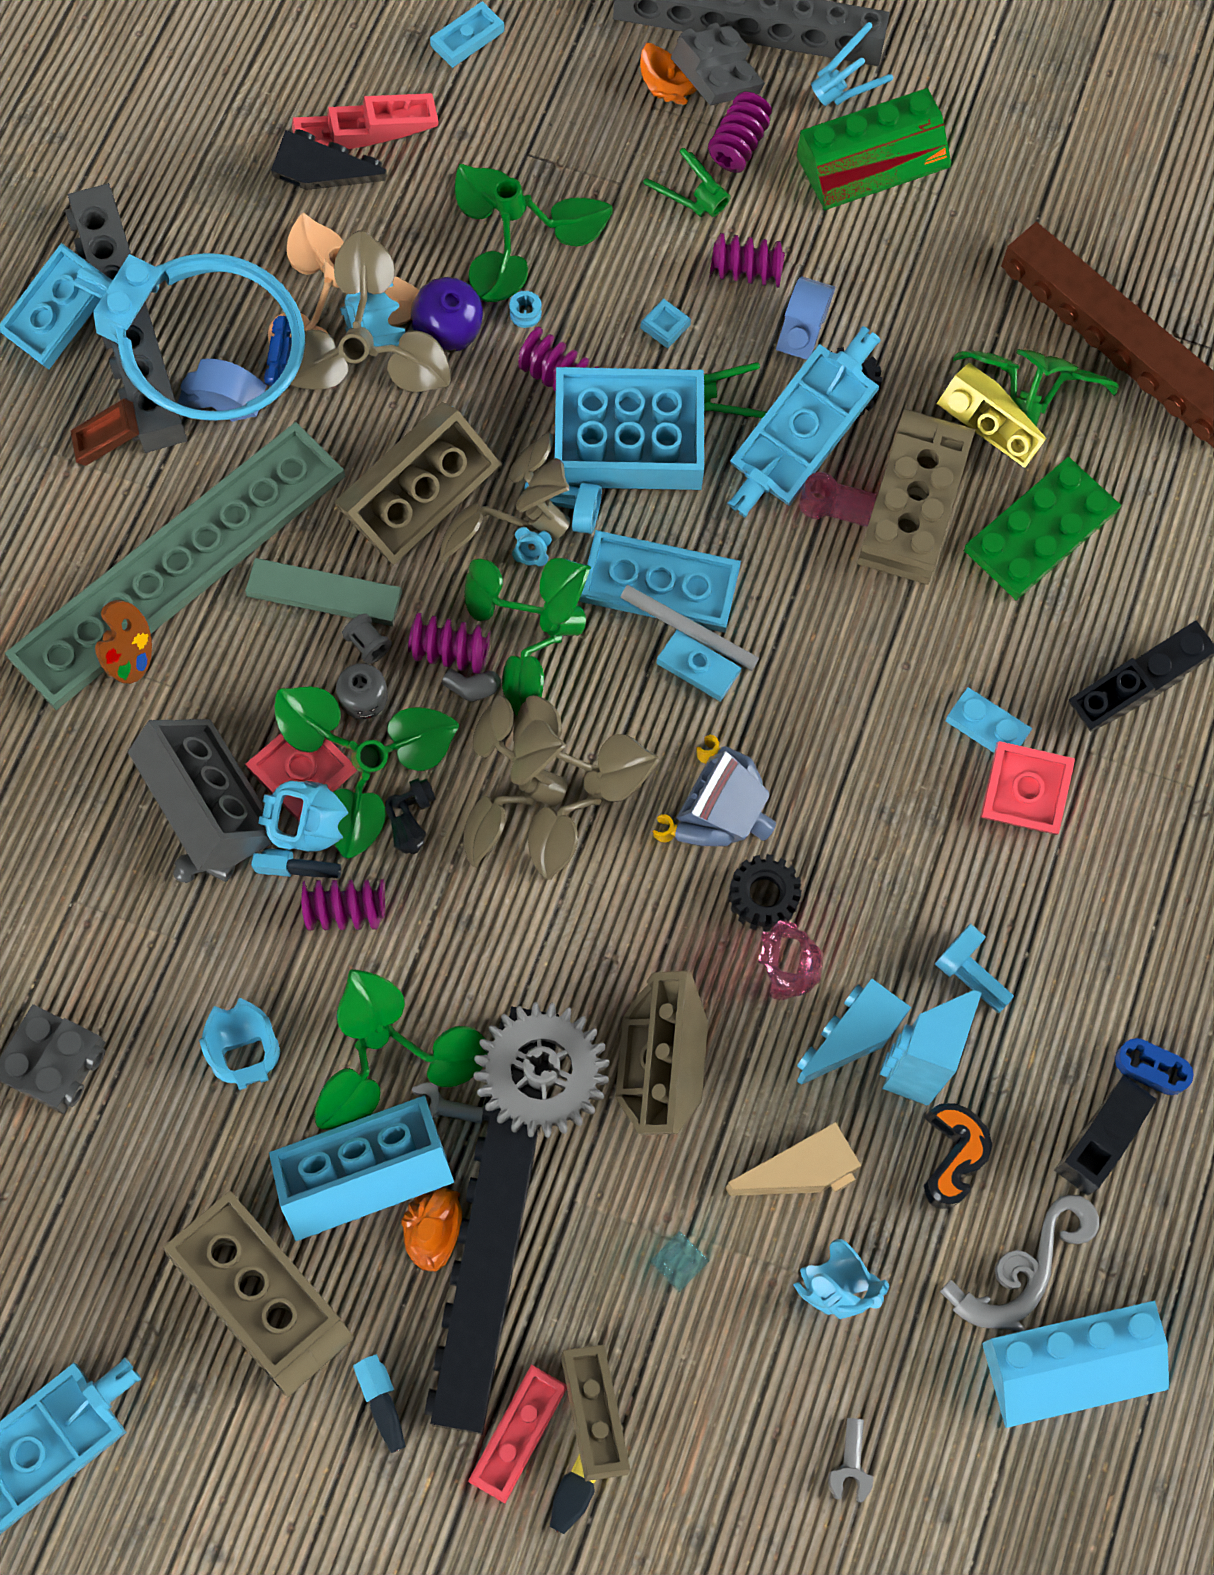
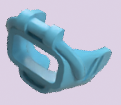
(375, 317)
(318, 817)
(234, 1029)
(835, 1281)

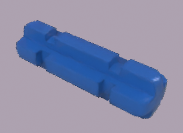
(278, 350)

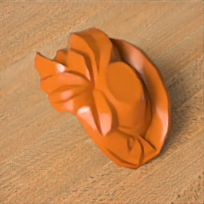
(664, 76)
(432, 1228)

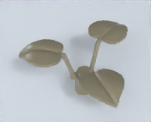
(418, 360)
(542, 513)
(533, 752)
(619, 772)

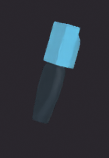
(281, 863)
(376, 1389)

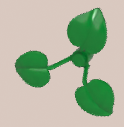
(485, 189)
(1030, 401)
(560, 588)
(418, 736)
(366, 1014)

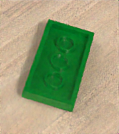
(1042, 528)

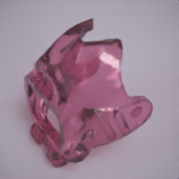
(809, 972)

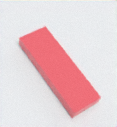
(518, 1434)

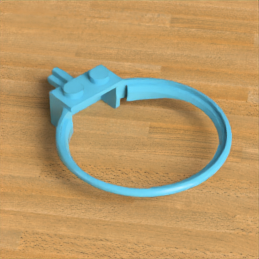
(137, 279)

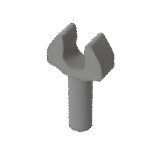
(446, 1107)
(851, 1464)

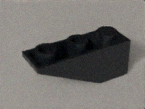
(318, 166)
(1106, 1136)

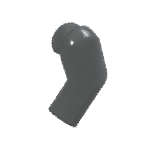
(474, 687)
(186, 870)

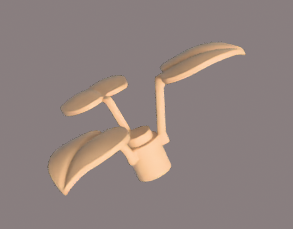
(315, 248)

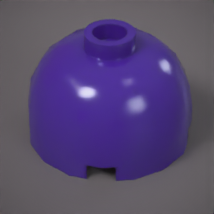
(448, 312)

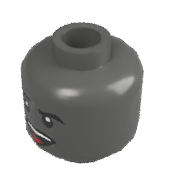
(362, 691)

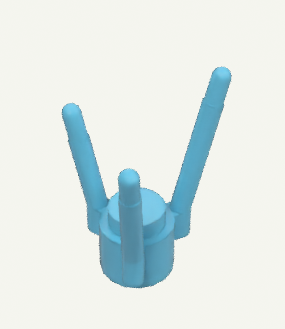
(831, 84)

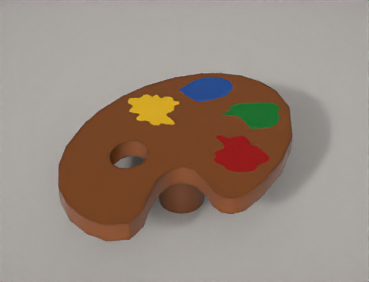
(125, 652)

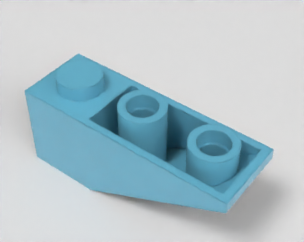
(863, 1029)

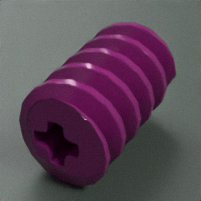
(740, 131)
(747, 259)
(542, 359)
(448, 643)
(343, 905)

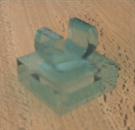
(679, 1261)

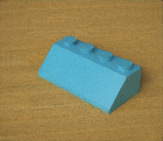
(929, 1049)
(359, 1168)
(1078, 1364)

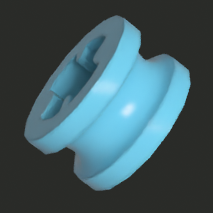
(522, 319)

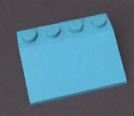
(630, 427)

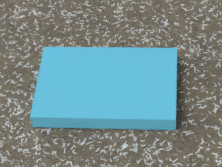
(51, 308)

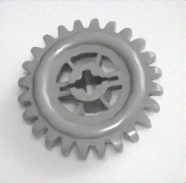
(506, 1050)

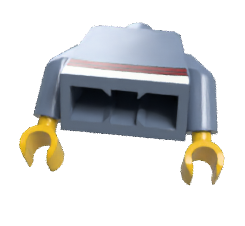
(722, 803)

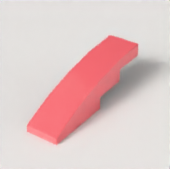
(374, 122)

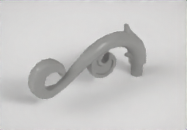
(1038, 1271)

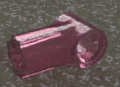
(839, 500)

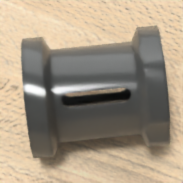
(366, 638)

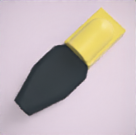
(571, 1498)

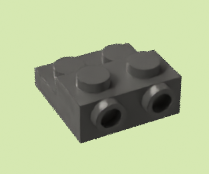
(716, 63)
(50, 1059)

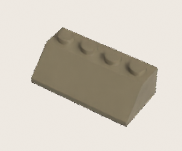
(418, 482)

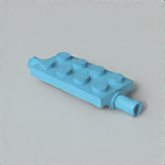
(805, 423)
(57, 1436)

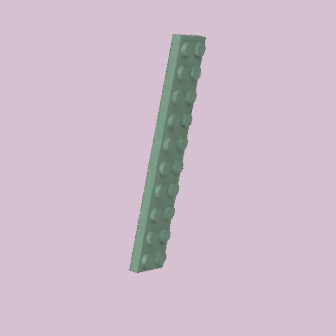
(179, 560)

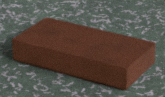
(104, 432)

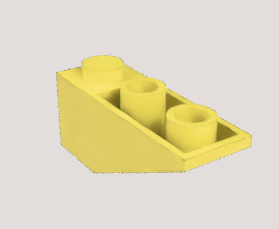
(992, 413)

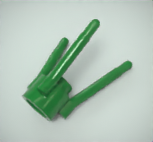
(709, 194)
(710, 391)

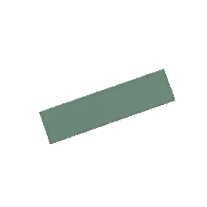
(323, 591)

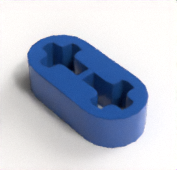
(1157, 1058)

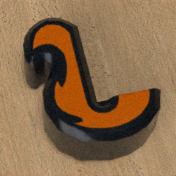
(969, 1154)

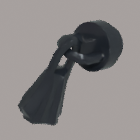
(407, 833)

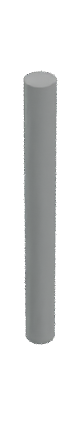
(689, 627)

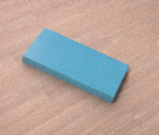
(681, 579)

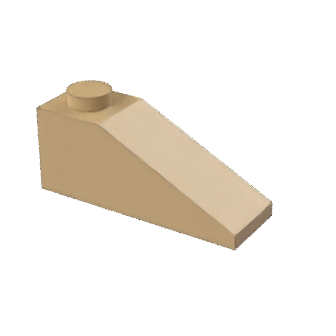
(806, 1167)

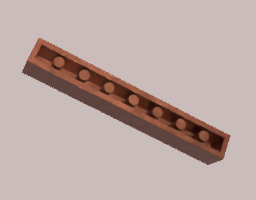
(1114, 327)

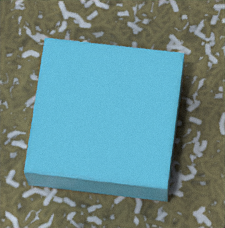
(665, 323)

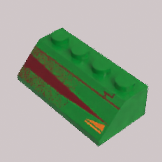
(874, 149)

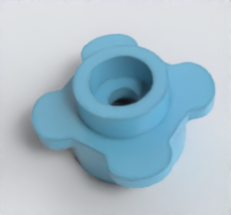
(528, 556)

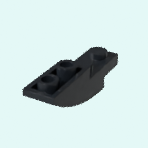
(1143, 677)

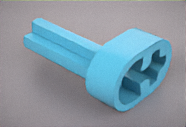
(585, 503)
(958, 961)

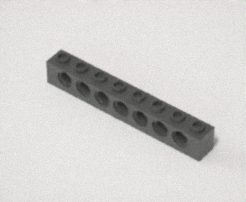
(790, 25)
(97, 209)

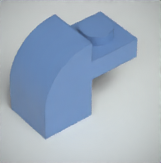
(805, 317)
(220, 386)

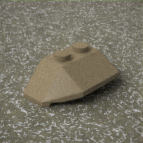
(662, 1054)

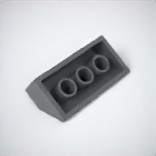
(201, 791)

